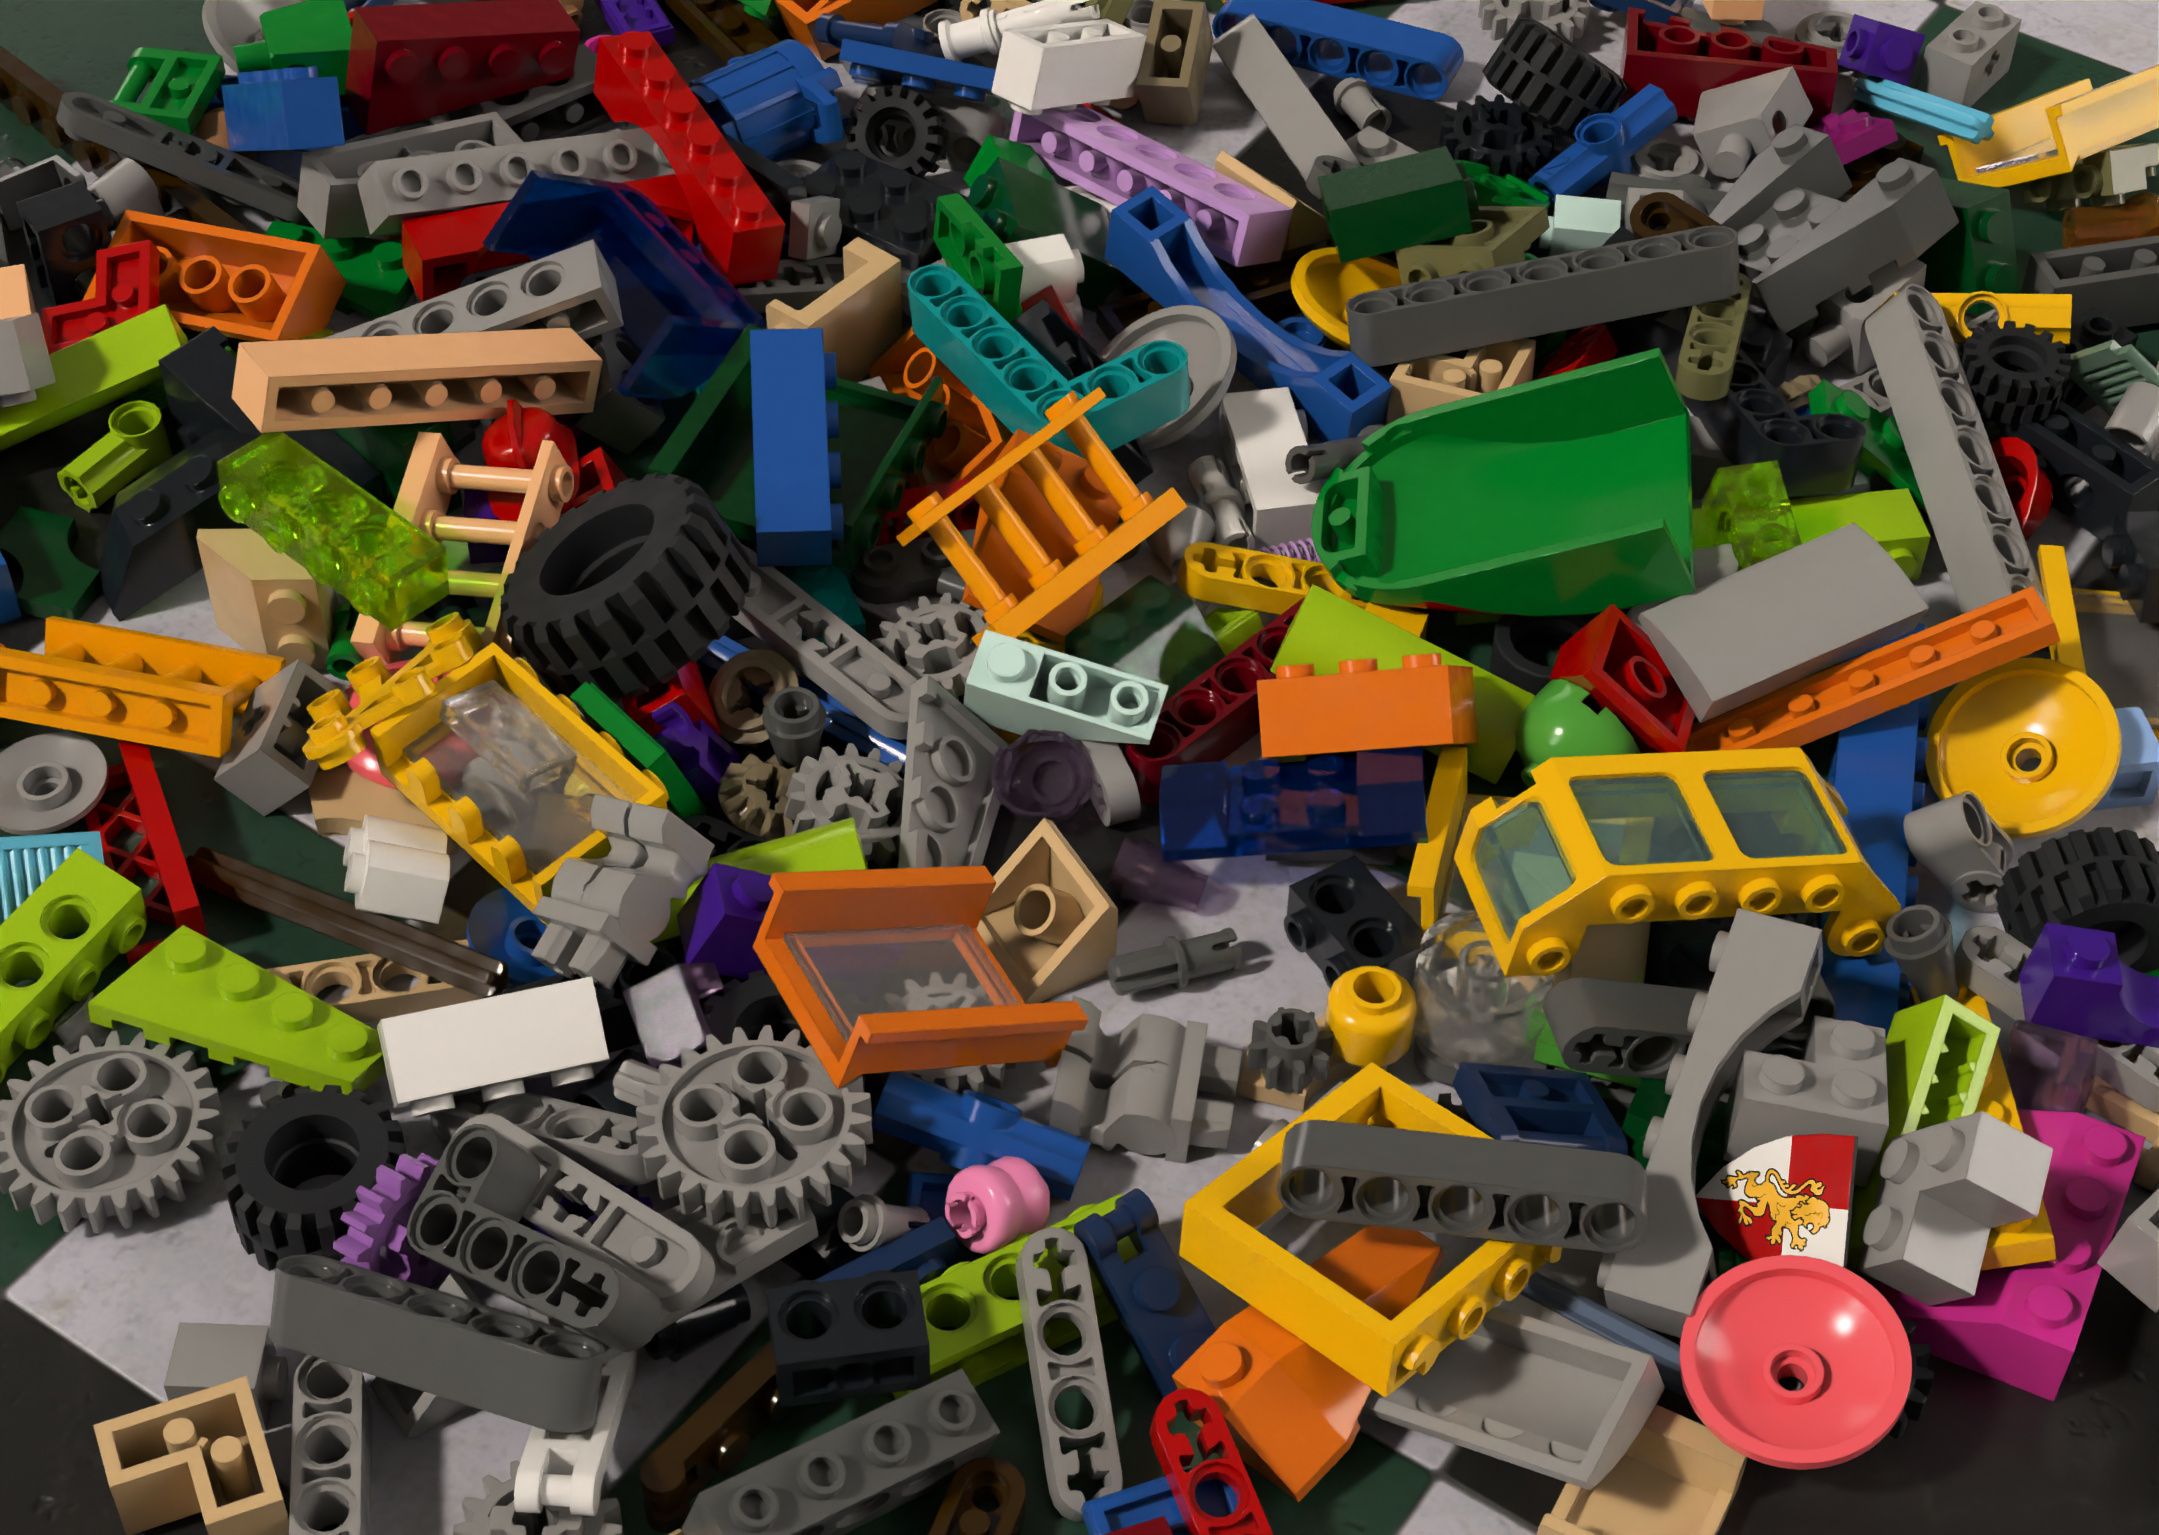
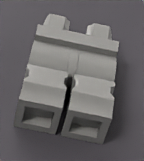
(619, 903)
(1145, 1086)

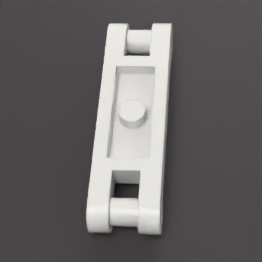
(572, 1465)

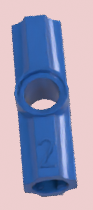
(1606, 144)
(977, 1130)

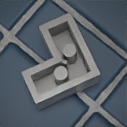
(1830, 1090)
(1943, 1197)

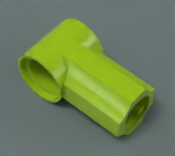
(127, 452)

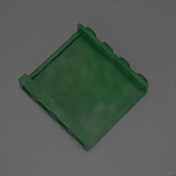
(878, 443)

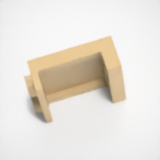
(857, 315)
(1666, 1483)

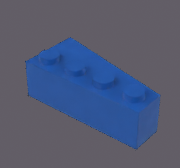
(283, 110)
(792, 447)

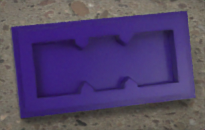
(637, 16)

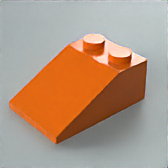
(1047, 530)

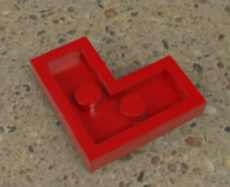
(124, 289)

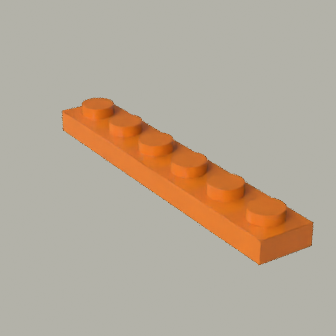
(1884, 677)

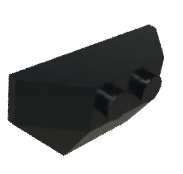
(157, 522)

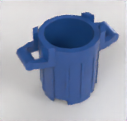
(774, 100)

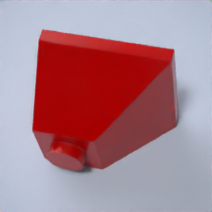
(1628, 677)

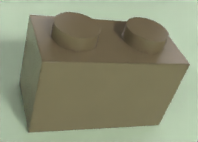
(1175, 62)

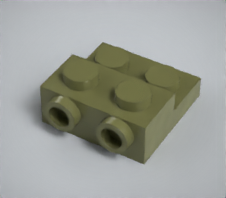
(2099, 176)
(1497, 240)

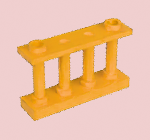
(1094, 544)
(133, 685)

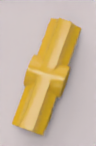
(2044, 311)

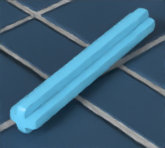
(1924, 109)

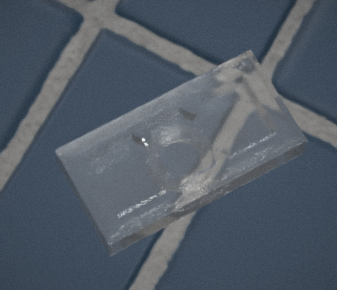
(508, 736)

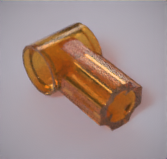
(2112, 223)

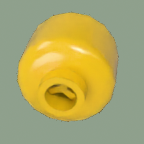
(1371, 1016)

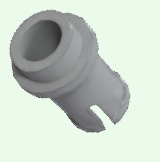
(1356, 100)
(870, 1223)

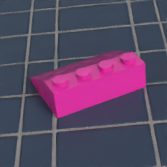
(2032, 1314)

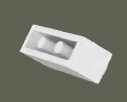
(1067, 65)
(1255, 438)
(493, 1046)

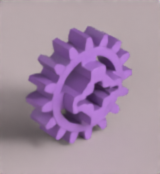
(380, 1220)

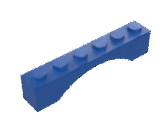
(1169, 261)

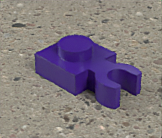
(697, 748)

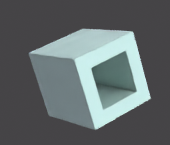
(1580, 224)

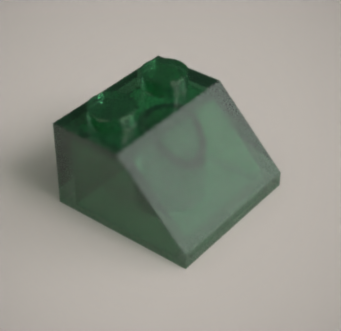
(1148, 635)

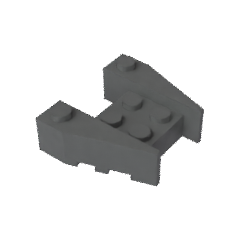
(1809, 245)

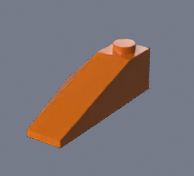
(1280, 1396)

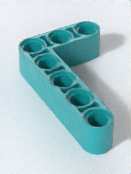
(1020, 384)

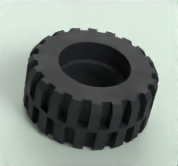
(626, 588)

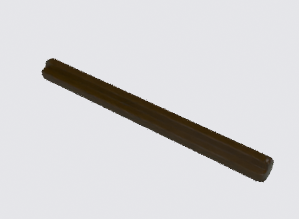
(341, 921)

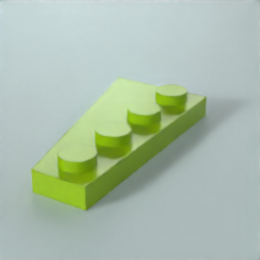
(241, 1014)

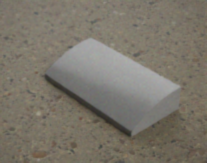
(1783, 620)
(1531, 1397)

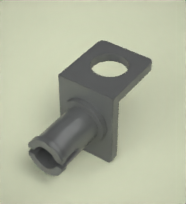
(28, 181)

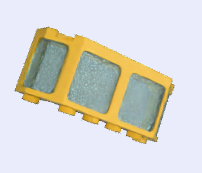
(1666, 844)

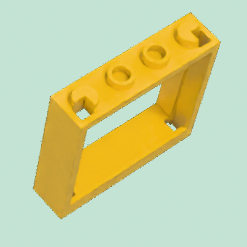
(1382, 1353)

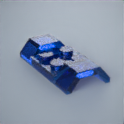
(1293, 805)

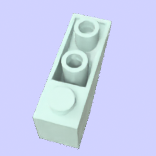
(1042, 689)

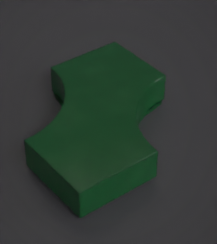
(41, 551)

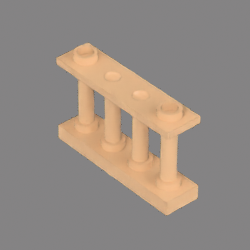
(424, 500)

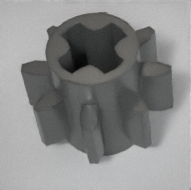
(1290, 1050)

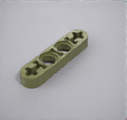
(1712, 345)

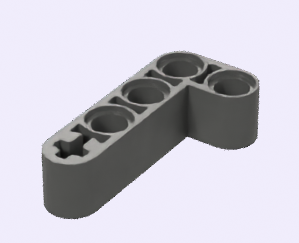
(1642, 1026)
(473, 1228)

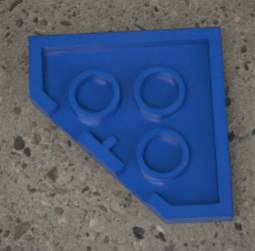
(915, 71)

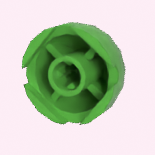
(1563, 726)

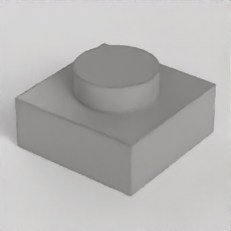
(814, 227)

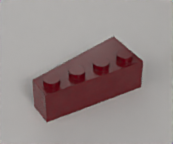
(451, 56)
(1695, 61)

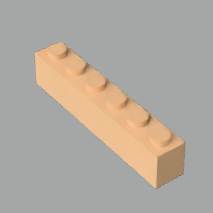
(412, 378)

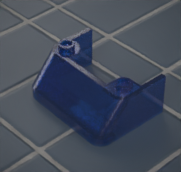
(667, 290)

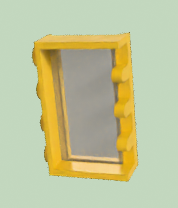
(508, 832)

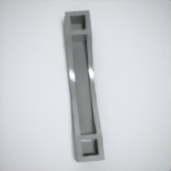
(1756, 995)

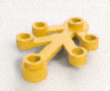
(338, 730)

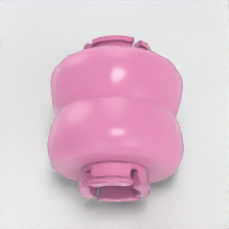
(996, 1203)

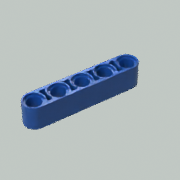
(1353, 44)

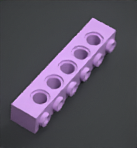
(1121, 163)

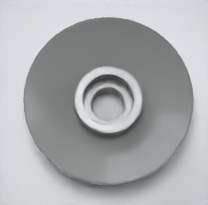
(50, 782)

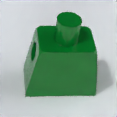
(301, 37)

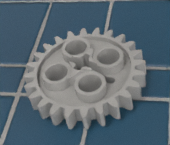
(752, 1128)
(107, 1131)

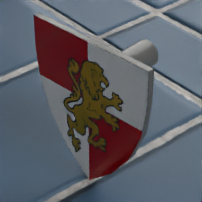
(1786, 1198)

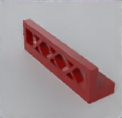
(159, 840)

